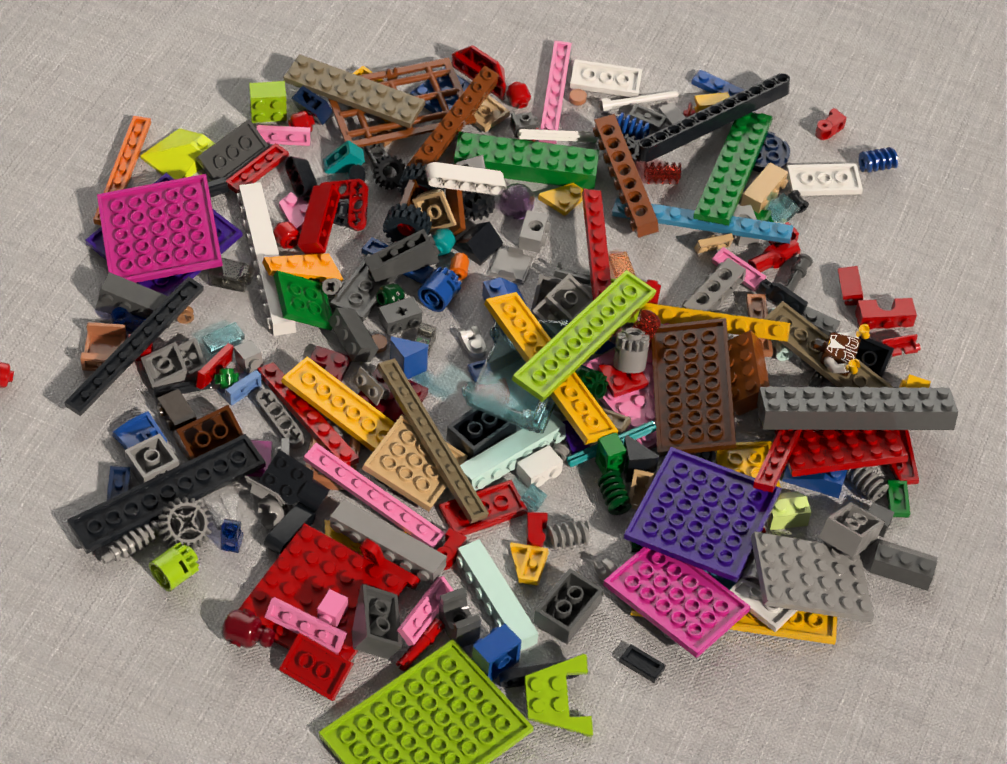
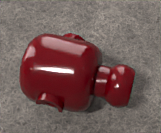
(246, 629)

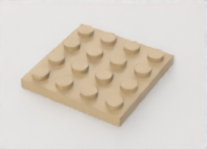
(407, 467)

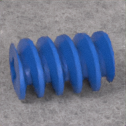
(633, 128)
(878, 159)

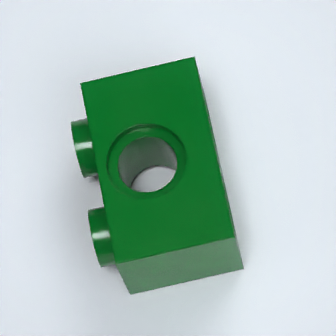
(610, 453)

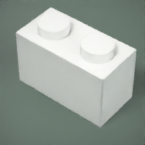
(539, 467)

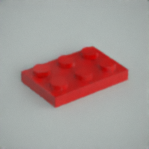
(316, 666)

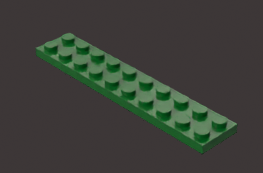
(733, 169)

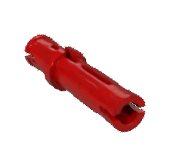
(415, 650)

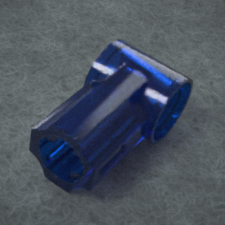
(130, 320)

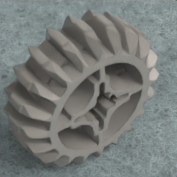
(178, 520)

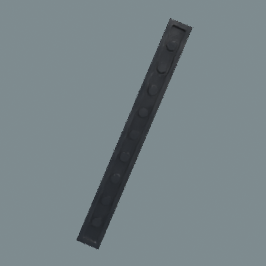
(133, 346)

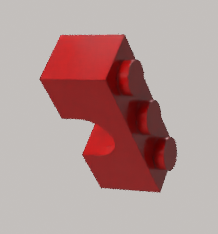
(901, 314)

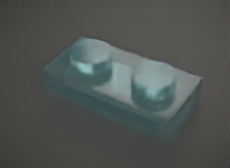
(218, 339)

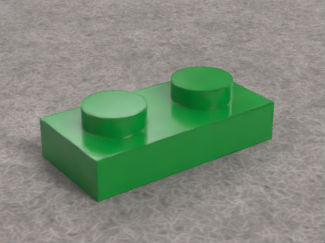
(898, 498)

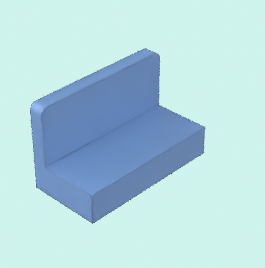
(246, 385)

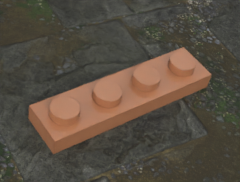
(758, 309)

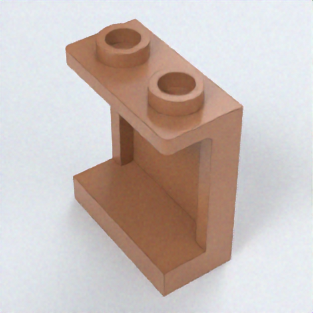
(101, 343)

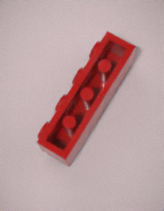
(319, 219)

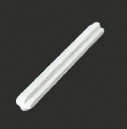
(556, 135)

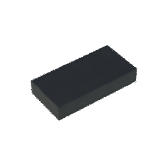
(642, 663)

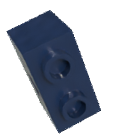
(308, 101)

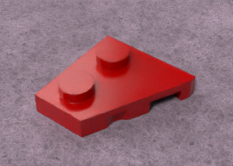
(621, 382)

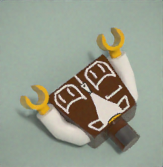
(841, 350)

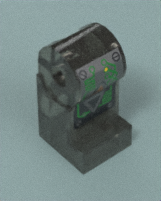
(426, 334)

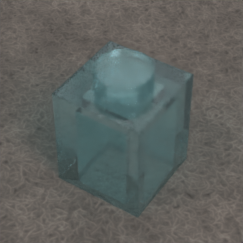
(783, 208)

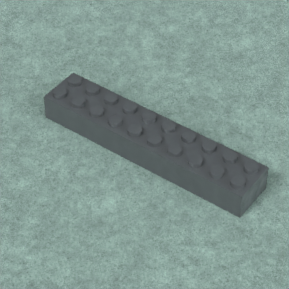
(856, 408)

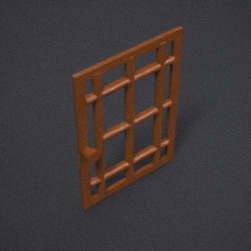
(392, 81)

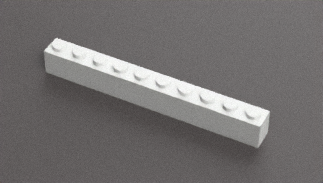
(263, 245)

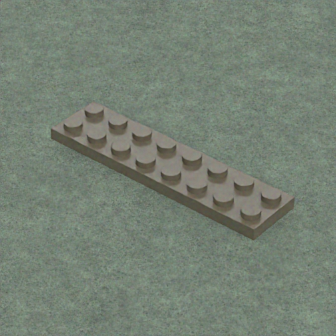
(354, 91)
(801, 342)

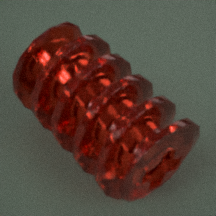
(662, 172)
(647, 322)

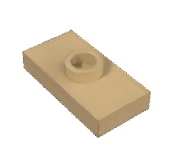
(713, 243)

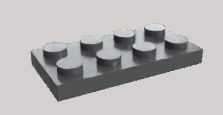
(232, 152)
(360, 291)

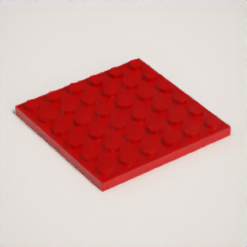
(306, 573)

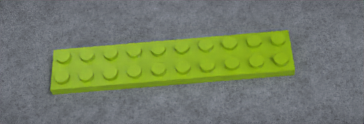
(583, 336)

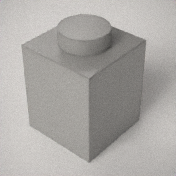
(248, 356)

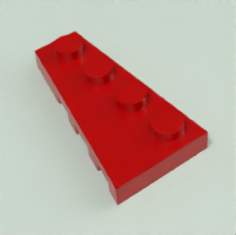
(907, 470)

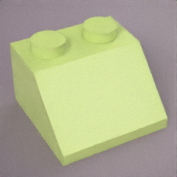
(790, 511)

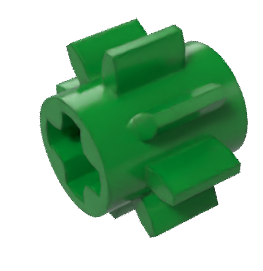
(226, 378)

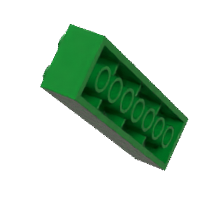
(531, 159)

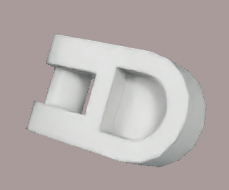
(475, 348)

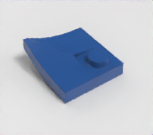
(137, 430)

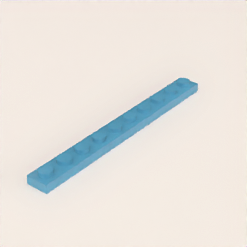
(738, 226)

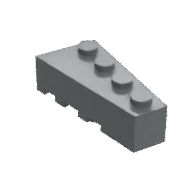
(129, 295)

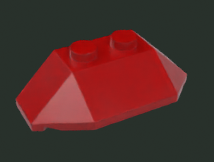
(471, 61)

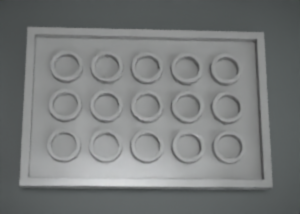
(811, 577)

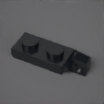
(777, 293)

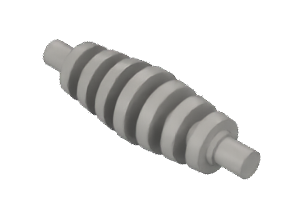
(132, 541)

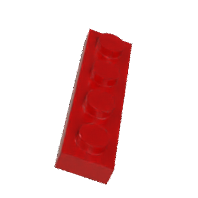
(258, 167)

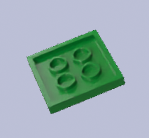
(303, 300)

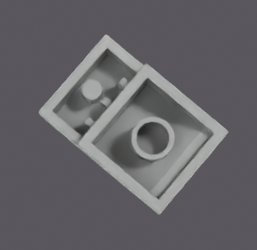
(563, 301)
(174, 363)

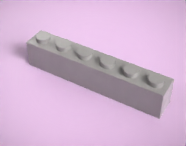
(394, 543)

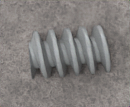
(867, 483)
(568, 534)

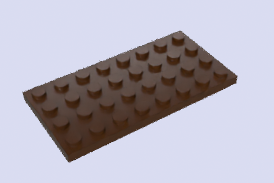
(693, 387)

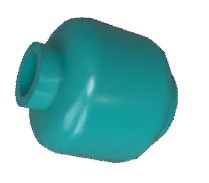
(444, 241)

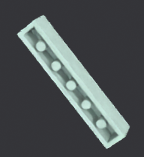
(504, 455)
(495, 592)

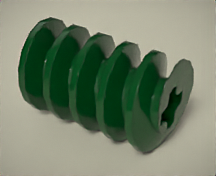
(614, 492)

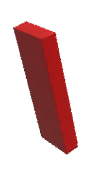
(212, 368)

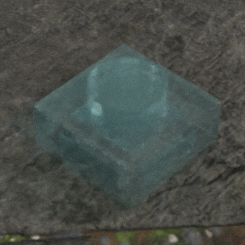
(533, 497)

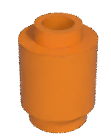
(459, 265)

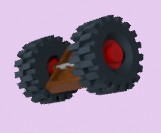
(404, 217)

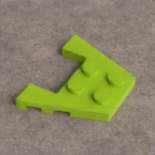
(548, 696)

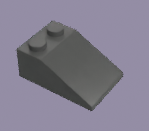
(376, 623)

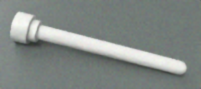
(606, 104)

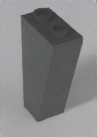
(403, 256)

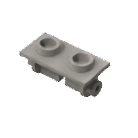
(370, 386)

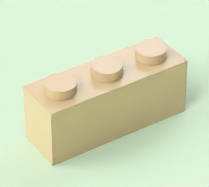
(765, 188)

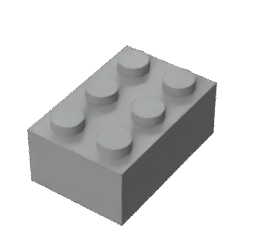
(851, 530)

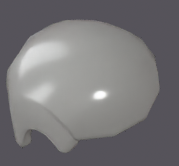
(271, 511)

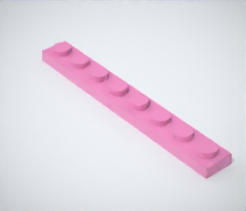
(555, 87)
(374, 496)

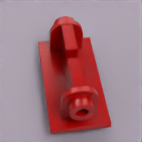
(904, 343)

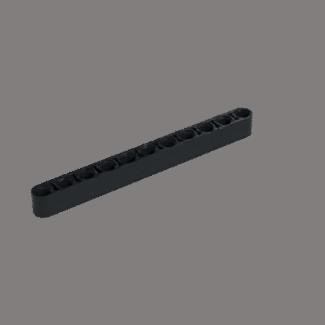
(713, 117)

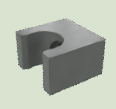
(457, 618)

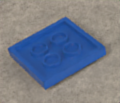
(444, 83)

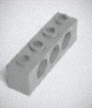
(723, 289)

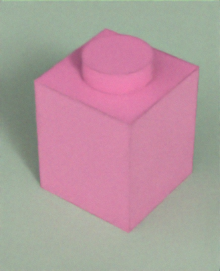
(332, 608)

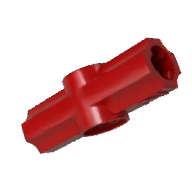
(775, 256)

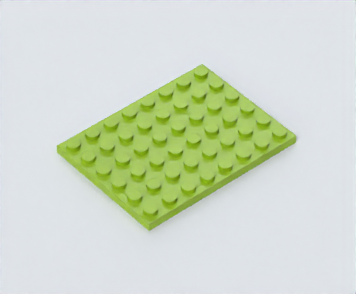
(430, 715)

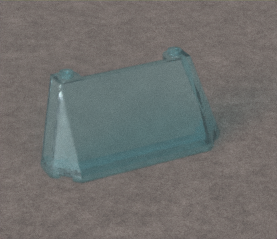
(502, 397)

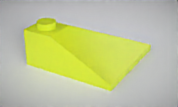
(178, 153)

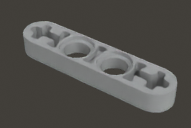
(278, 419)

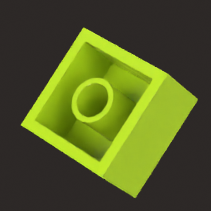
(268, 101)

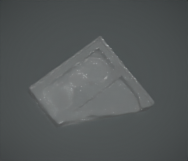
(223, 504)

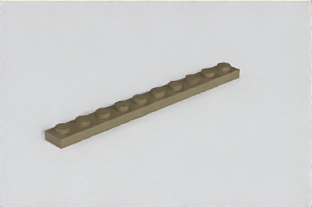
(432, 441)

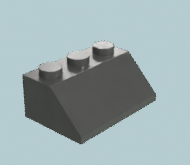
(903, 565)

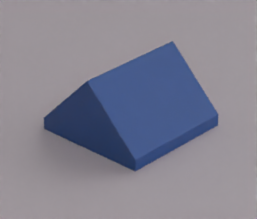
(410, 356)

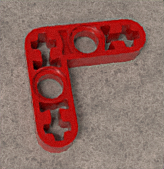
(354, 197)
(374, 554)

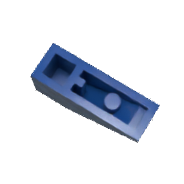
(825, 483)

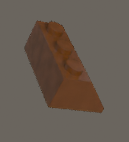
(207, 433)

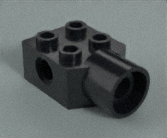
(293, 482)

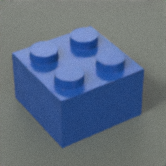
(497, 651)

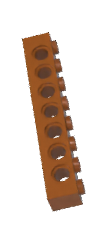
(456, 118)
(626, 176)

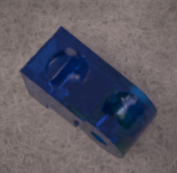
(231, 533)

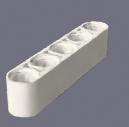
(465, 178)

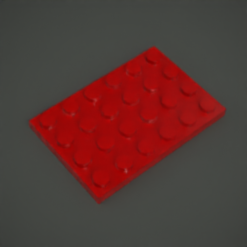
(843, 450)

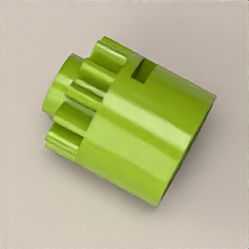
(174, 566)

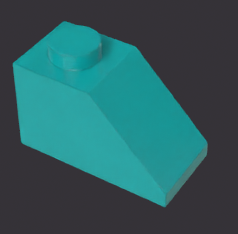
(343, 158)

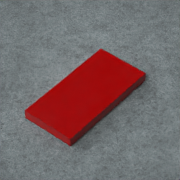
(500, 501)

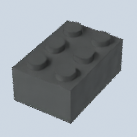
(568, 606)

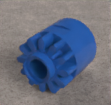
(439, 289)

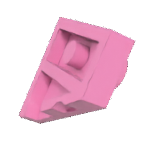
(294, 209)

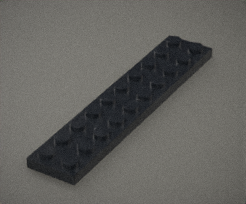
(145, 502)

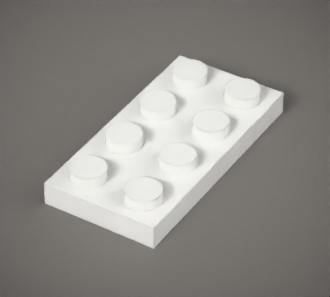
(606, 78)
(825, 179)

